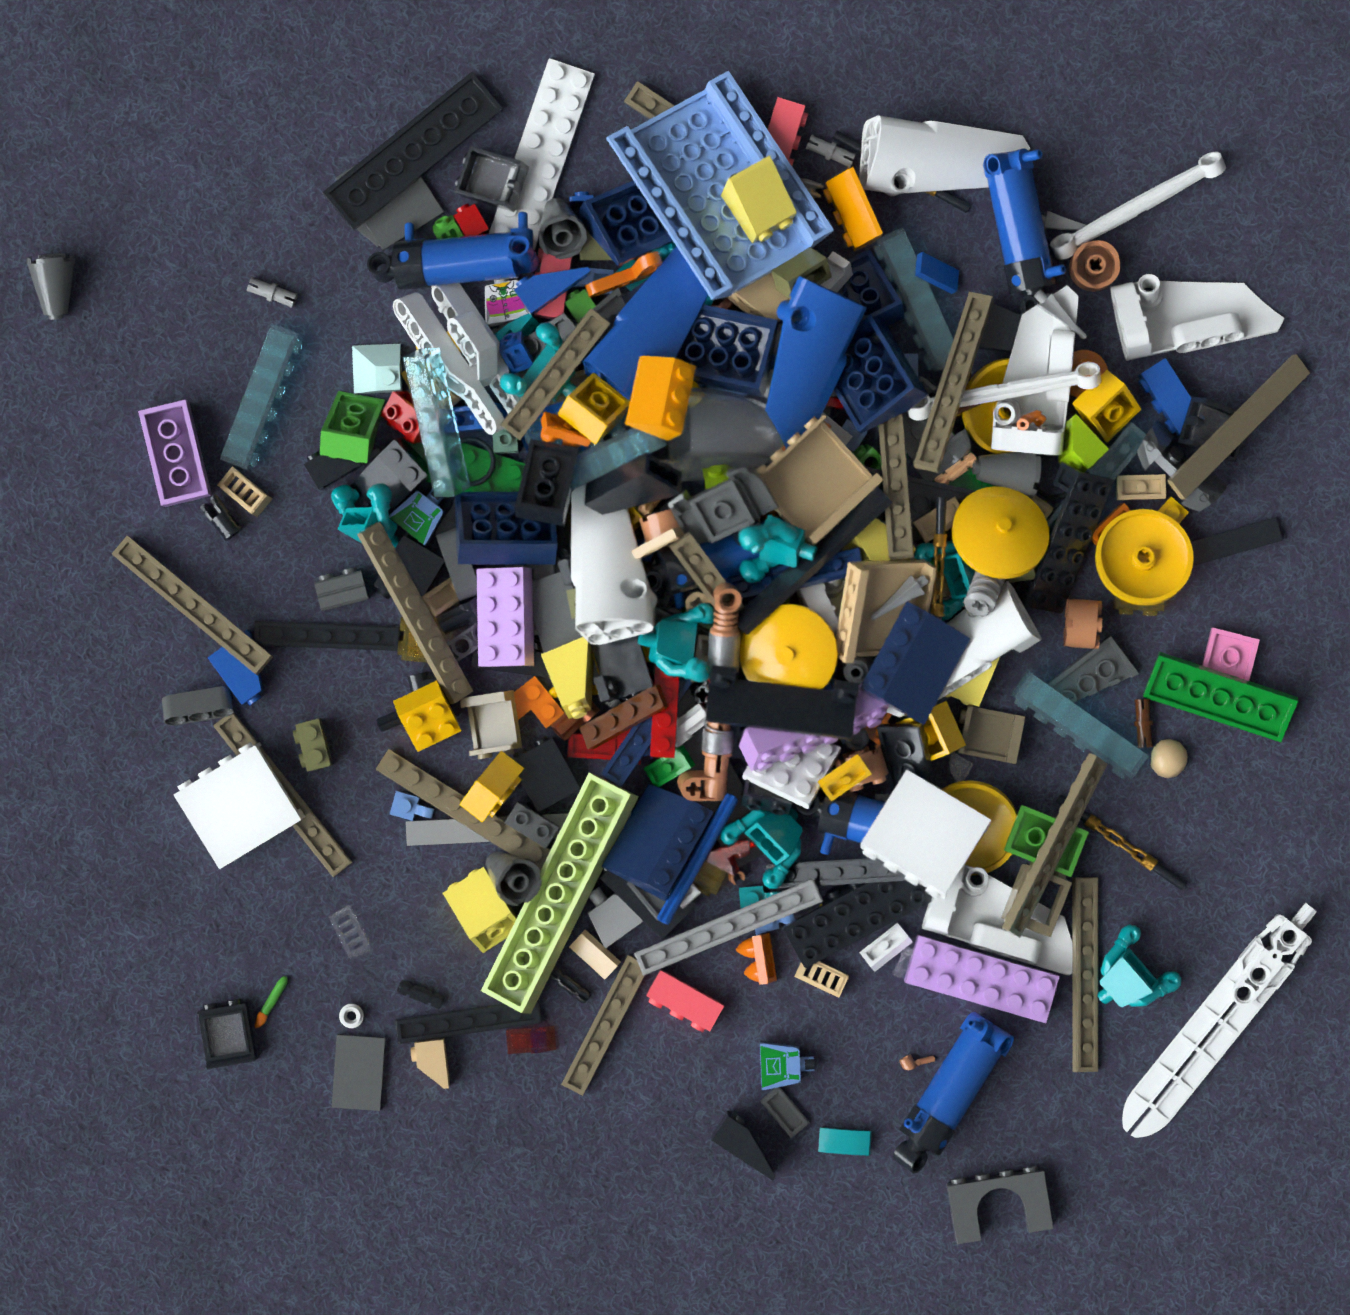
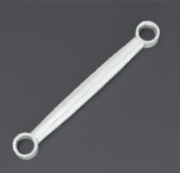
(1209, 166)
(1019, 388)

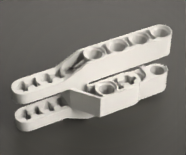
(474, 341)

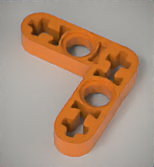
(642, 269)

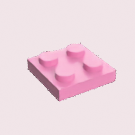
(1230, 653)

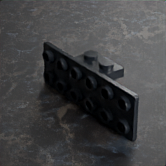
(852, 915)

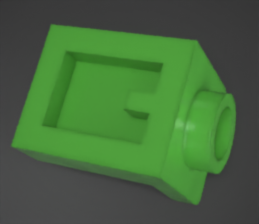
(446, 228)

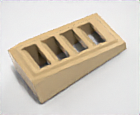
(259, 504)
(839, 986)

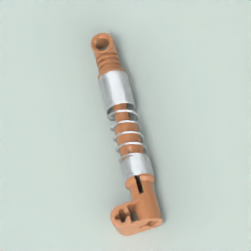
(717, 738)

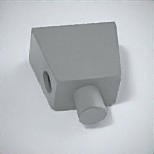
(611, 917)

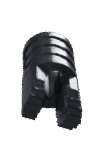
(224, 521)

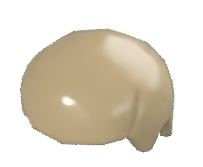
(1168, 758)

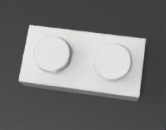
(886, 947)

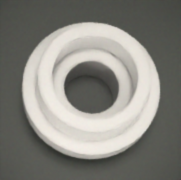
(351, 1023)

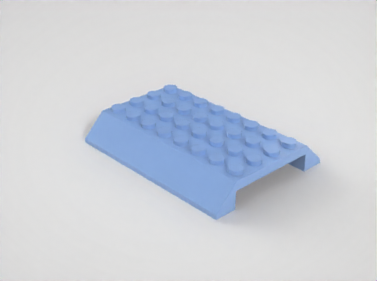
(682, 170)

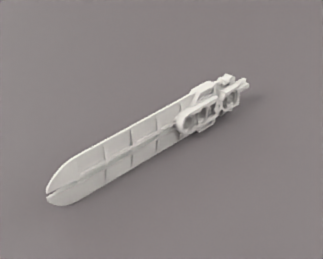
(1206, 1017)

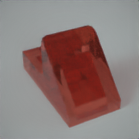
(724, 856)
(531, 1039)

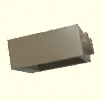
(1033, 925)

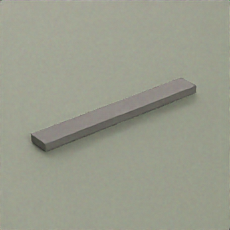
(451, 831)
(728, 927)

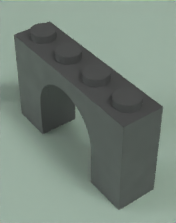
(966, 1194)

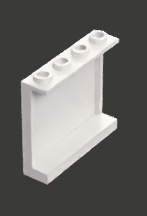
(237, 805)
(924, 834)

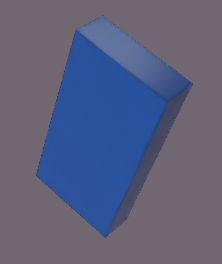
(937, 272)

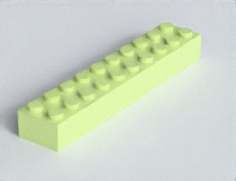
(565, 888)

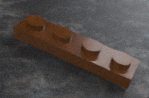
(623, 717)

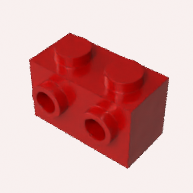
(402, 416)

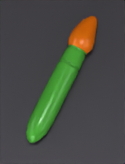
(271, 1001)

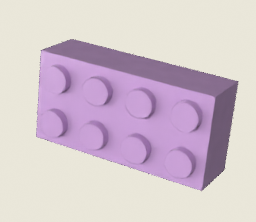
(175, 453)
(505, 617)

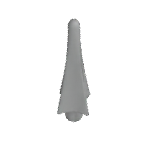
(1055, 221)
(1051, 306)
(908, 591)

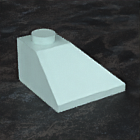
(377, 368)

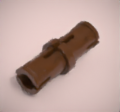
(1143, 723)

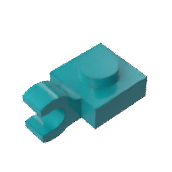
(753, 894)

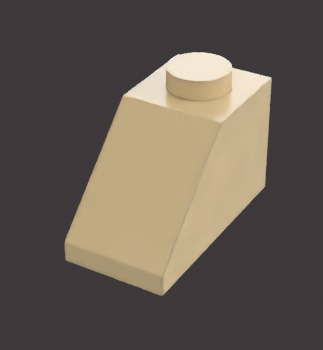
(432, 1060)

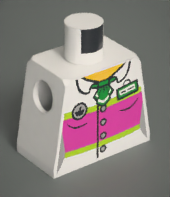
(502, 303)

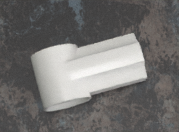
(689, 724)

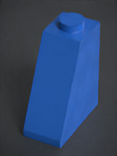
(240, 679)

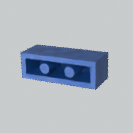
(1167, 394)

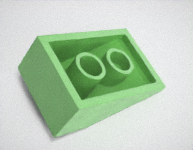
(351, 427)
(1030, 834)

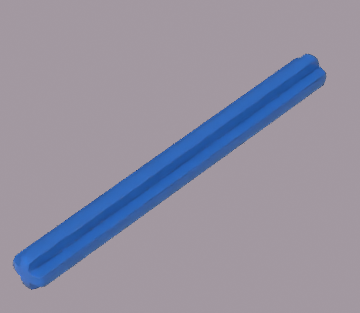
(697, 859)

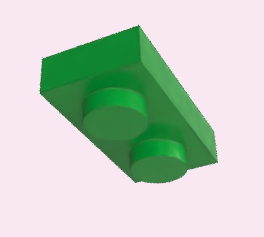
(668, 768)

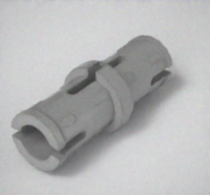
(830, 151)
(272, 292)

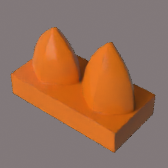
(557, 428)
(761, 949)

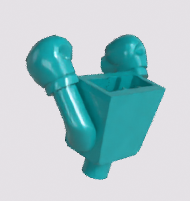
(518, 386)
(358, 519)
(777, 544)
(956, 571)
(674, 643)
(774, 835)
(1128, 979)

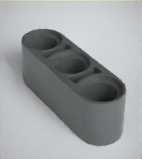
(462, 575)
(197, 706)

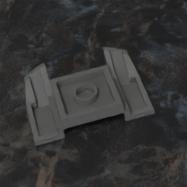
(1157, 448)
(956, 449)
(724, 506)

